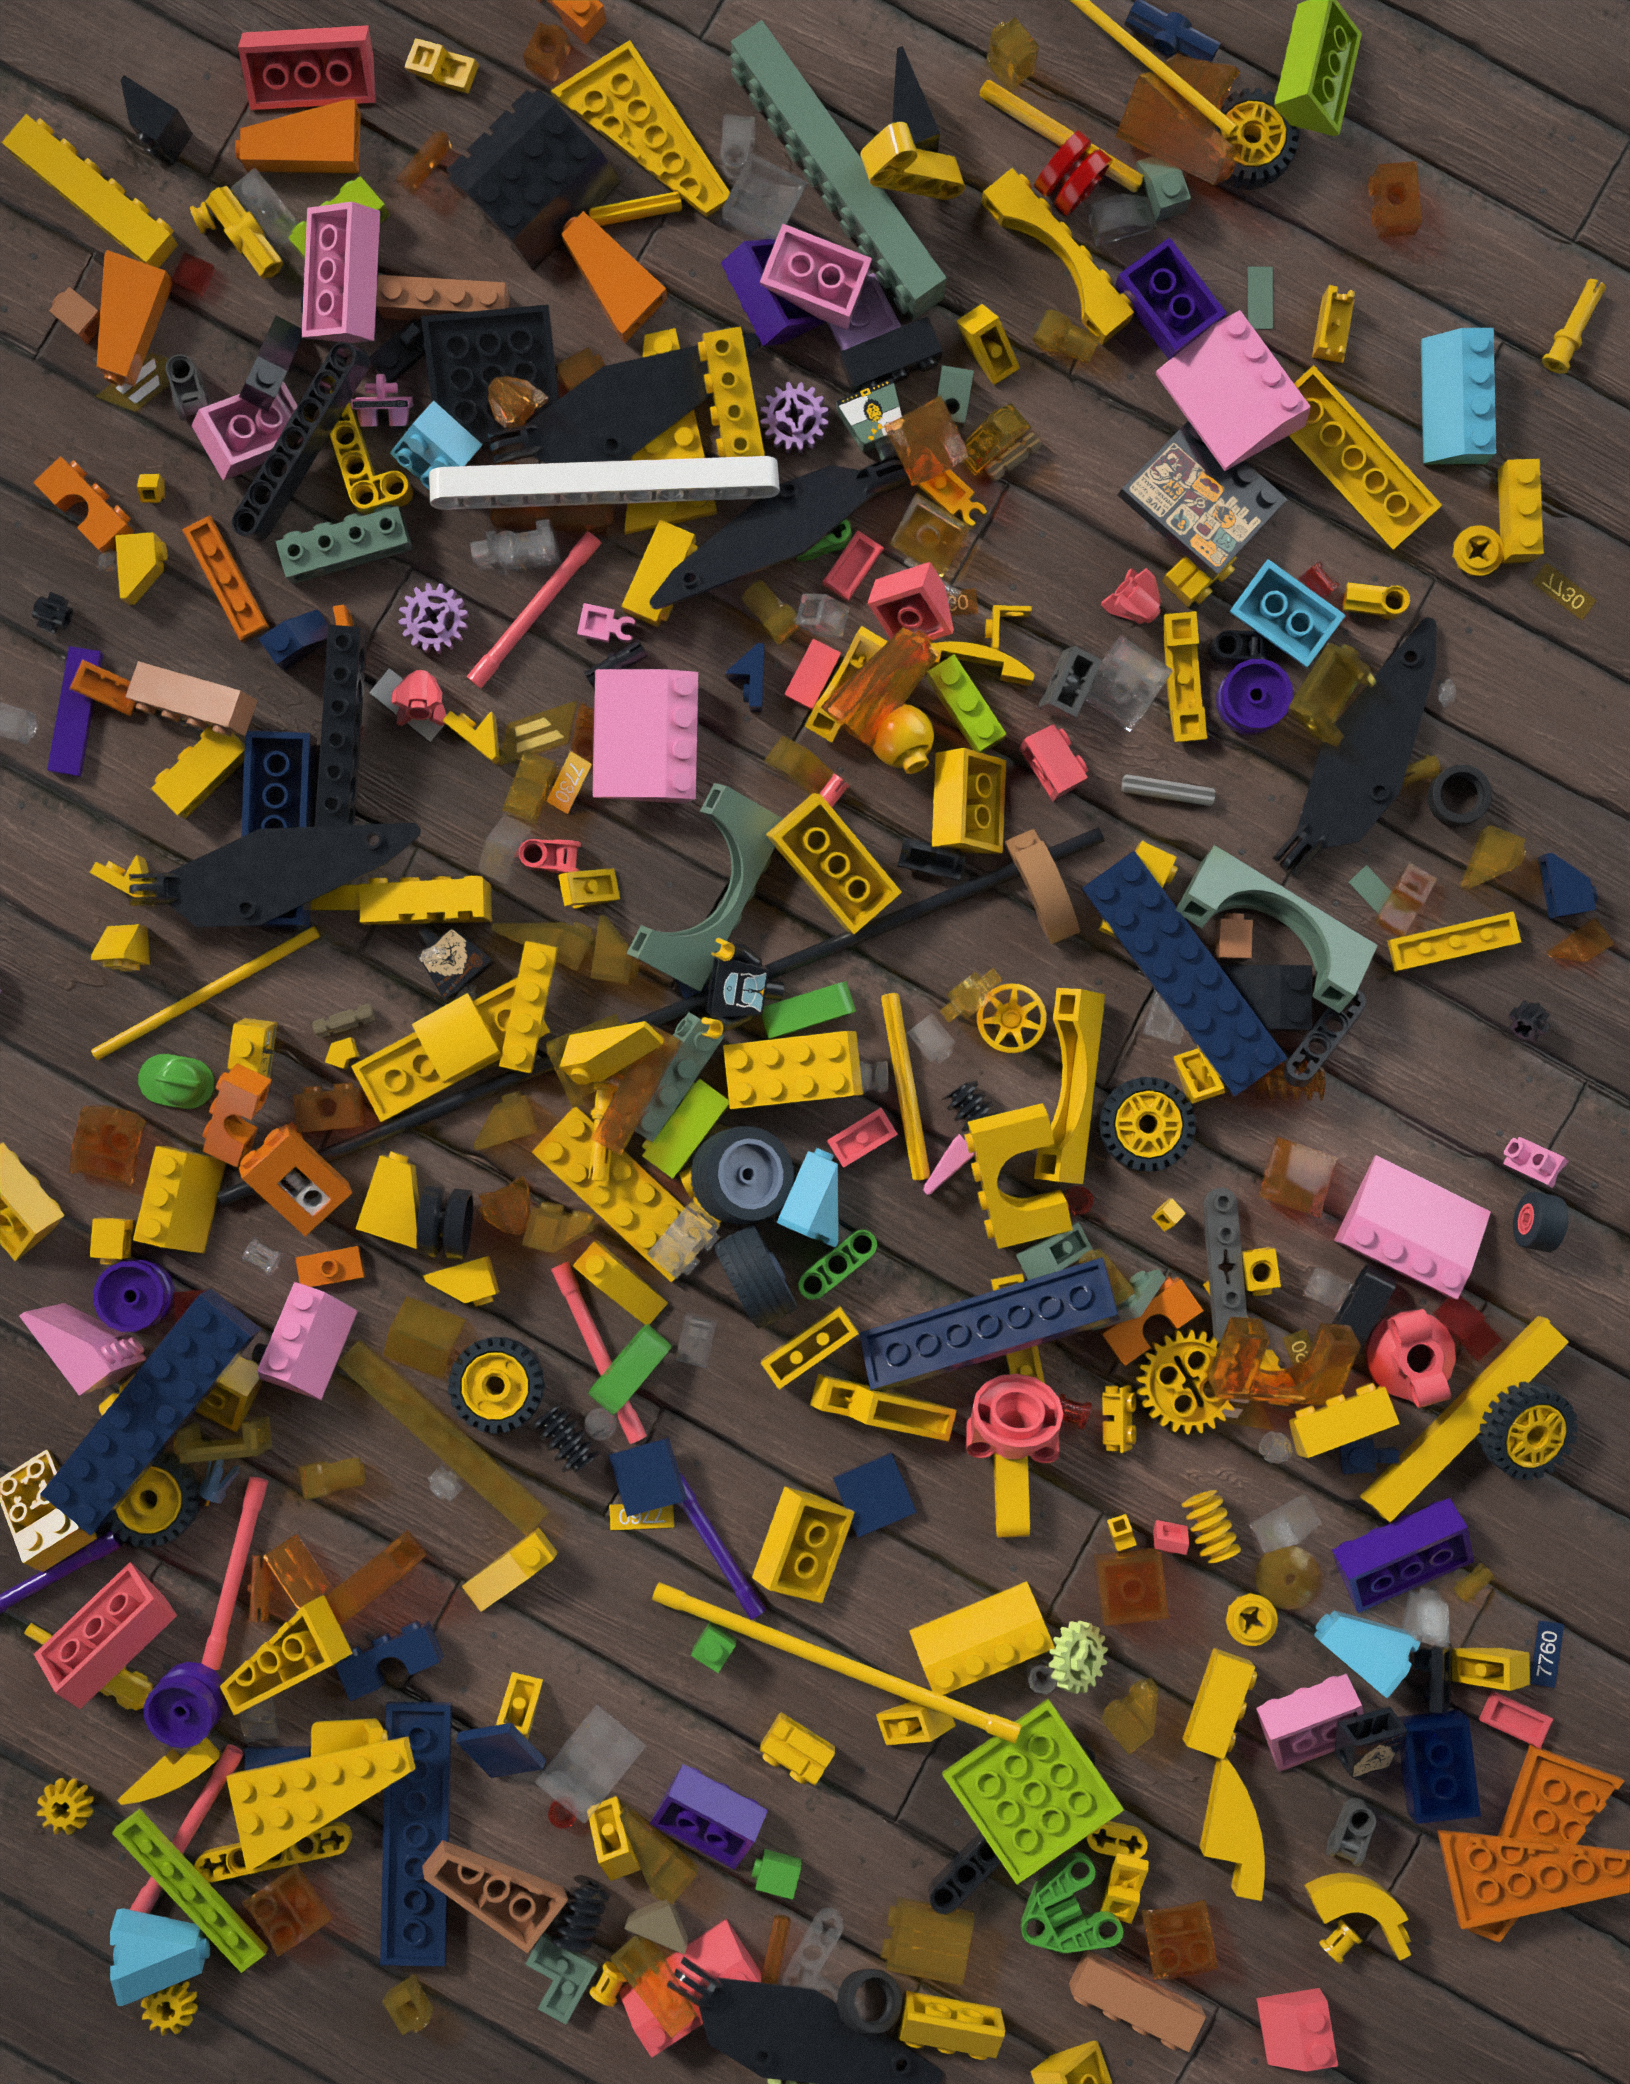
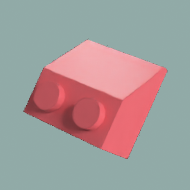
(913, 601)
(1054, 761)
(1297, 2030)

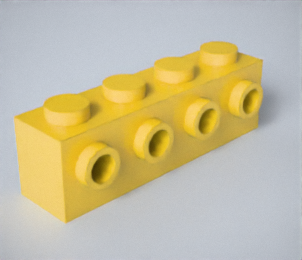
(732, 393)

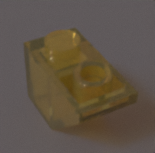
(1134, 1716)

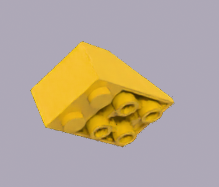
(38, 1528)

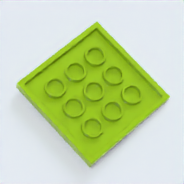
(1033, 1794)

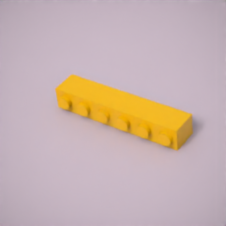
(89, 192)

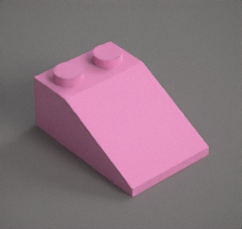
(816, 275)
(241, 434)

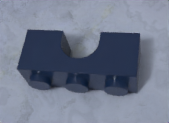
(414, 1647)

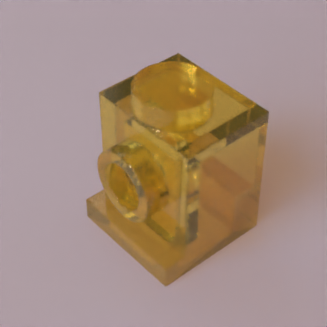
(404, 2016)

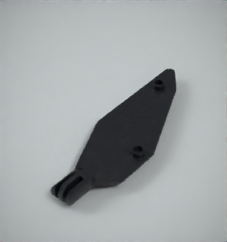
(613, 410)
(780, 527)
(1368, 767)
(271, 872)
(795, 2034)

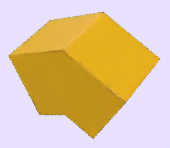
(151, 482)
(342, 1052)
(1168, 1214)
(1121, 1532)

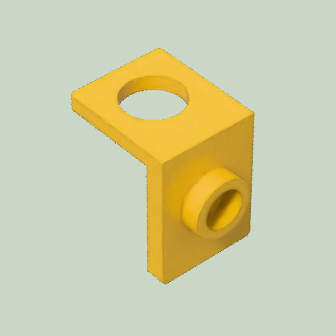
(998, 611)

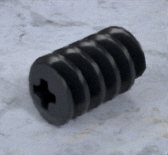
(968, 1103)
(565, 1439)
(583, 1916)

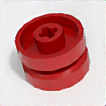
(1076, 176)

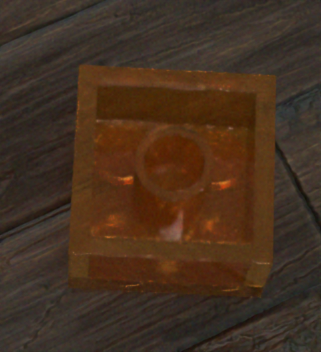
(1130, 1586)

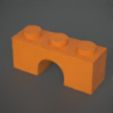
(580, 16)
(66, 486)
(240, 1094)
(1171, 1300)

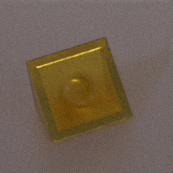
(930, 534)
(423, 1337)

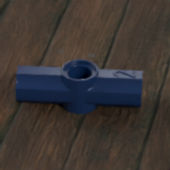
(1170, 32)

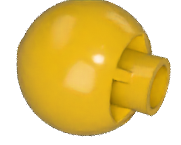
(905, 739)

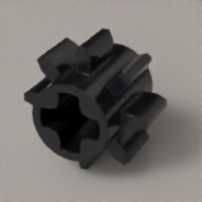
(52, 613)
(1529, 1021)

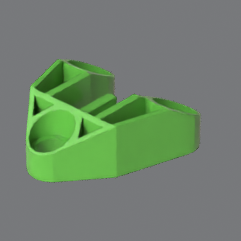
(1078, 1933)

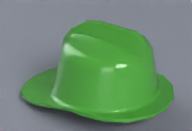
(176, 1081)

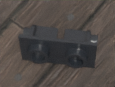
(927, 859)

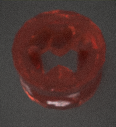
(1085, 1207)
(559, 1823)

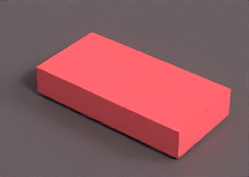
(853, 566)
(812, 674)
(1516, 1719)

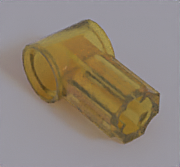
(1058, 334)
(776, 617)
(322, 1478)

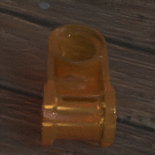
(583, 730)

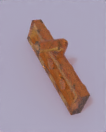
(634, 1094)

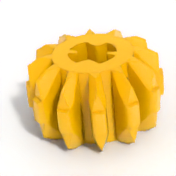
(67, 1819)
(158, 2009)

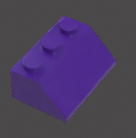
(770, 314)
(709, 1816)

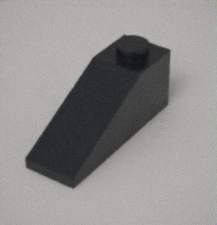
(271, 363)

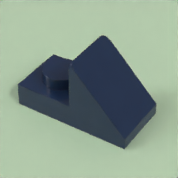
(751, 668)

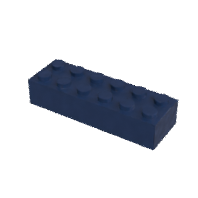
(280, 793)

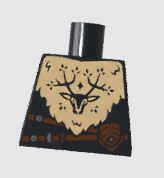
(460, 964)
(1369, 1741)

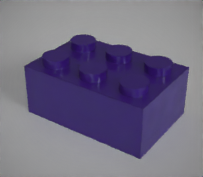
(1169, 298)

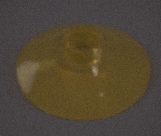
(1272, 1572)

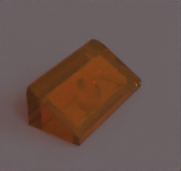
(424, 161)
(297, 1571)

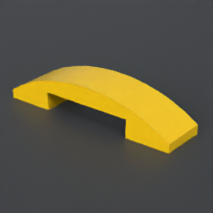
(1012, 669)
(1184, 682)

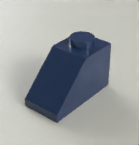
(295, 638)
(1565, 887)

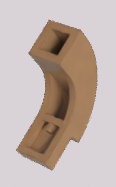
(1044, 886)

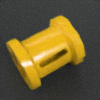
(1340, 1941)
(608, 1985)

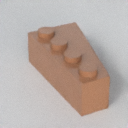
(497, 1894)

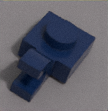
(1361, 1456)

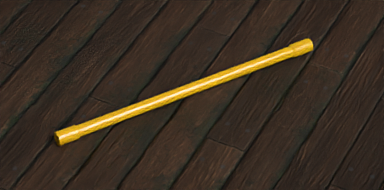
(990, 1723)

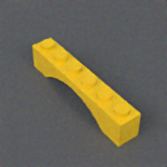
(1018, 208)
(1079, 1025)

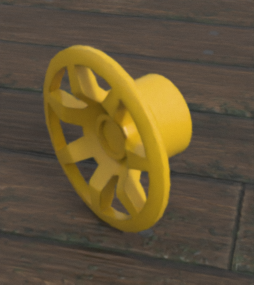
(1012, 1019)

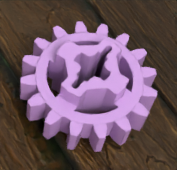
(806, 413)
(423, 623)

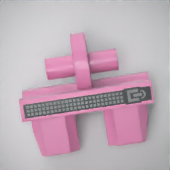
(368, 407)
(1534, 1161)

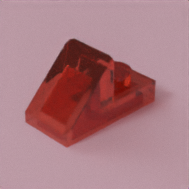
(1467, 1326)

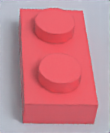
(862, 1137)

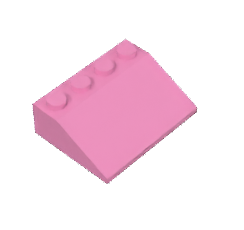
(1234, 391)
(645, 735)
(1414, 1227)
(83, 1346)

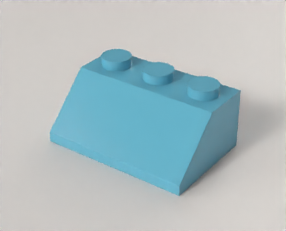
(1287, 613)

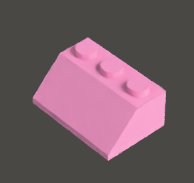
(307, 1341)
(1307, 1720)

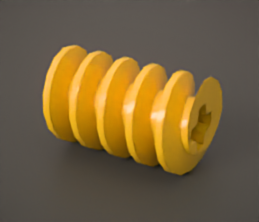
(1212, 1526)

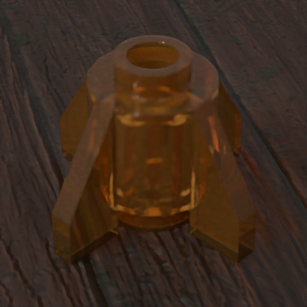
(514, 400)
(507, 1207)

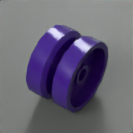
(1271, 688)
(114, 1295)
(185, 1705)

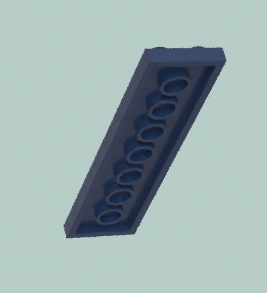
(1184, 973)
(989, 1325)
(413, 1826)

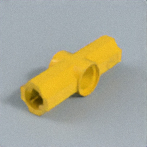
(244, 232)

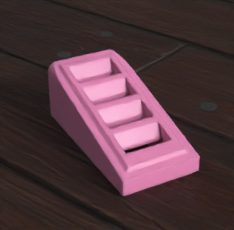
(951, 1161)

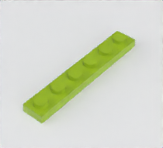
(190, 1890)

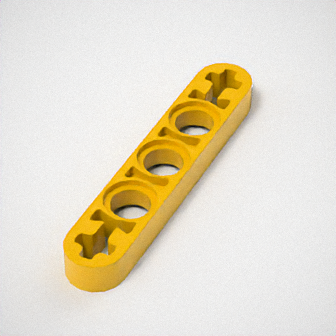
(289, 1856)

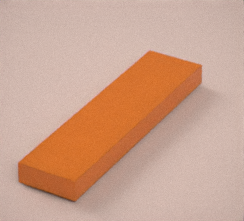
(226, 578)

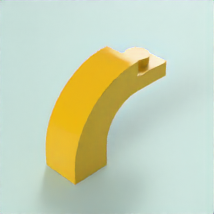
(860, 651)
(1349, 1893)

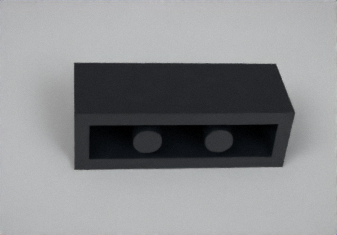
(891, 355)

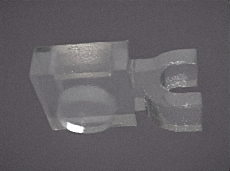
(445, 1484)

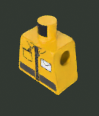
(253, 1045)

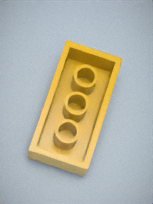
(833, 863)
(793, 1069)

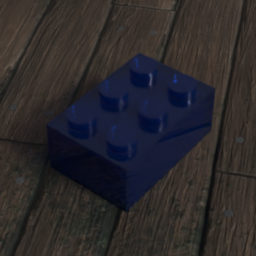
(1439, 1767)

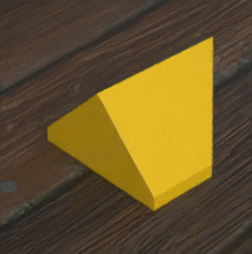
(1198, 1076)

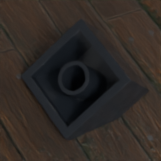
(155, 122)

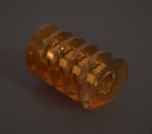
(1275, 1081)

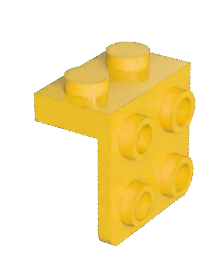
(345, 1734)

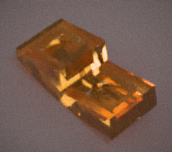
(1405, 900)

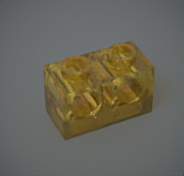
(1012, 53)
(530, 788)

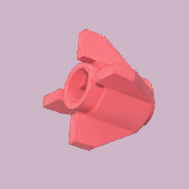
(1135, 598)
(419, 699)

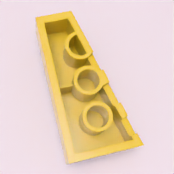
(425, 901)
(297, 1651)

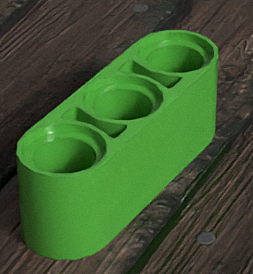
(807, 1010)
(829, 1278)
(629, 1369)

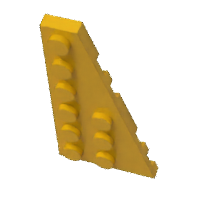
(296, 1797)

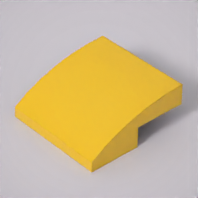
(456, 1038)

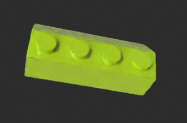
(1318, 67)

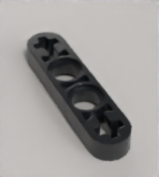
(1324, 1036)

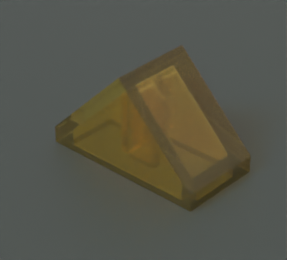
(799, 765)

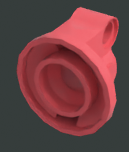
(1388, 1352)
(1015, 1419)

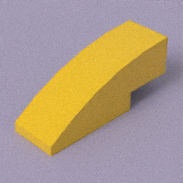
(172, 1772)

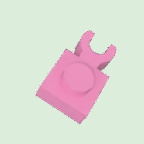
(599, 624)

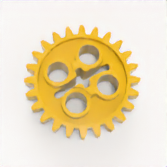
(1163, 1395)

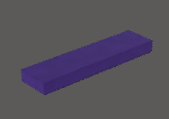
(72, 718)

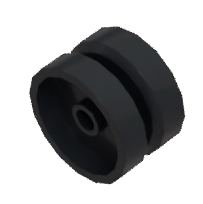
(445, 1222)

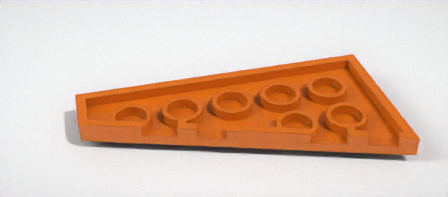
(1551, 1804)
(1520, 1877)

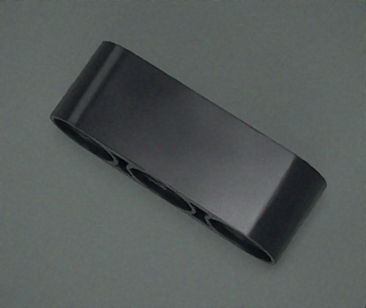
(1365, 1302)

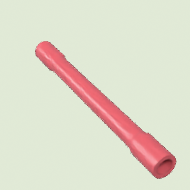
(577, 557)
(571, 1290)
(251, 1505)
(225, 1766)

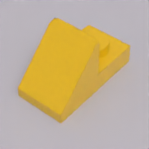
(483, 738)
(114, 875)
(589, 887)

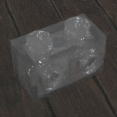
(684, 1240)

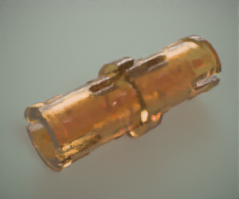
(260, 1589)

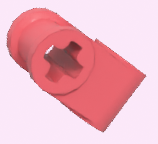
(553, 855)

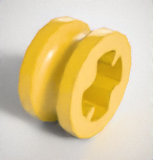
(203, 218)

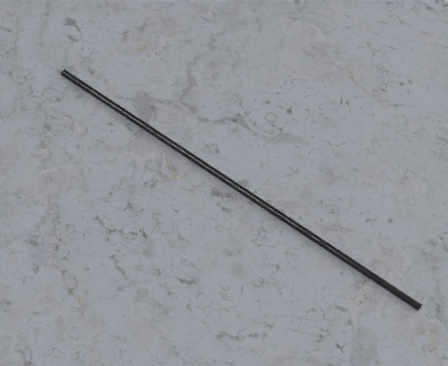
(684, 1006)

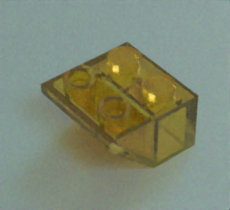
(553, 1229)

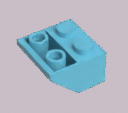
(433, 443)

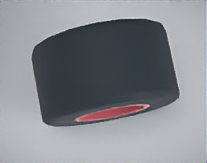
(1540, 1221)

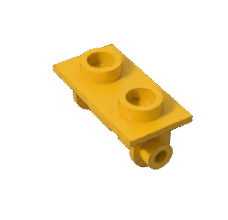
(1121, 1430)

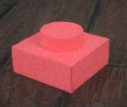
(1171, 1537)

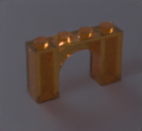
(1311, 1381)

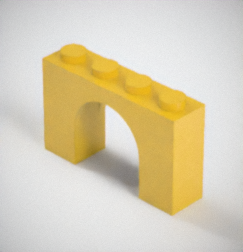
(993, 1143)

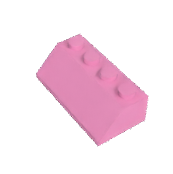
(341, 273)

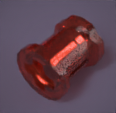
(1318, 581)
(1074, 1411)

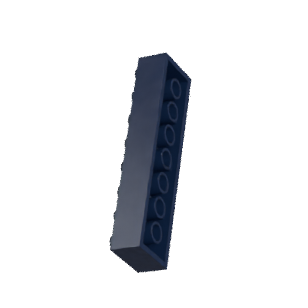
(150, 1411)

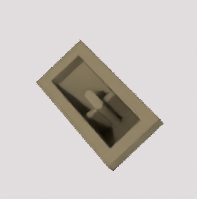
(659, 1924)

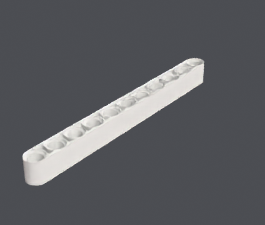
(603, 482)

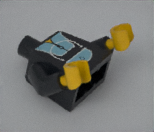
(737, 988)

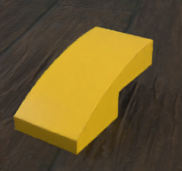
(441, 67)
(1124, 1887)

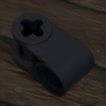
(1244, 646)

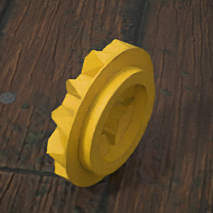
(1478, 536)
(1254, 1634)

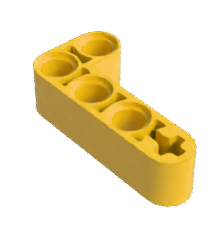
(899, 166)
(366, 480)

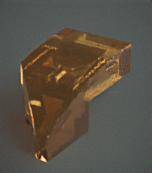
(1583, 943)

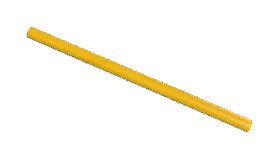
(1157, 66)
(205, 993)

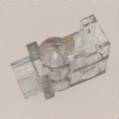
(517, 550)

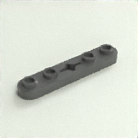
(1223, 1234)

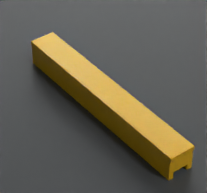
(1462, 1419)

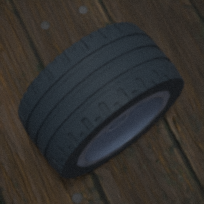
(742, 1175)
(755, 1276)

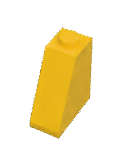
(392, 1201)

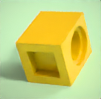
(111, 1239)
(1268, 1257)

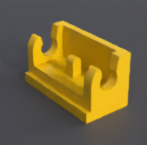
(1333, 325)

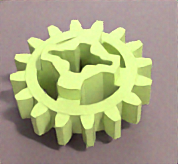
(1078, 1657)

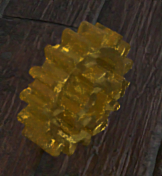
(970, 995)

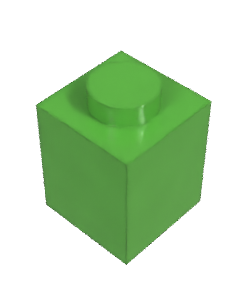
(714, 1647)
(777, 1873)

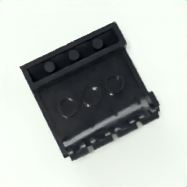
(533, 175)

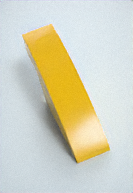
(883, 1409)
(1233, 1831)

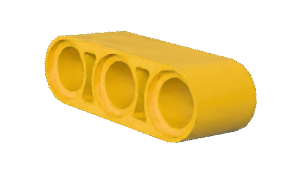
(1011, 1497)

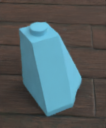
(814, 1199)
(1369, 1648)
(153, 1954)

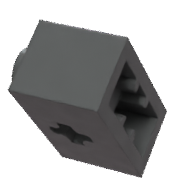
(1069, 683)

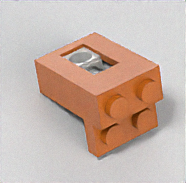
(276, 1159)

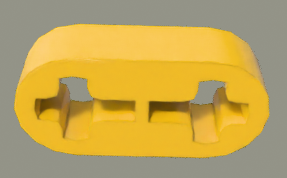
(1118, 1831)

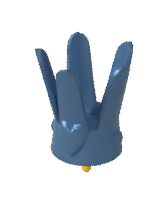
(210, 1487)

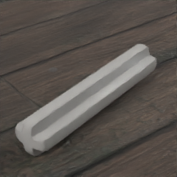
(1168, 790)

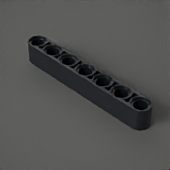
(314, 436)
(970, 1856)

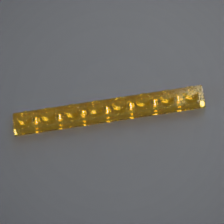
(443, 1437)

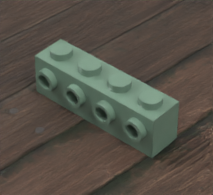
(343, 544)
(680, 1075)

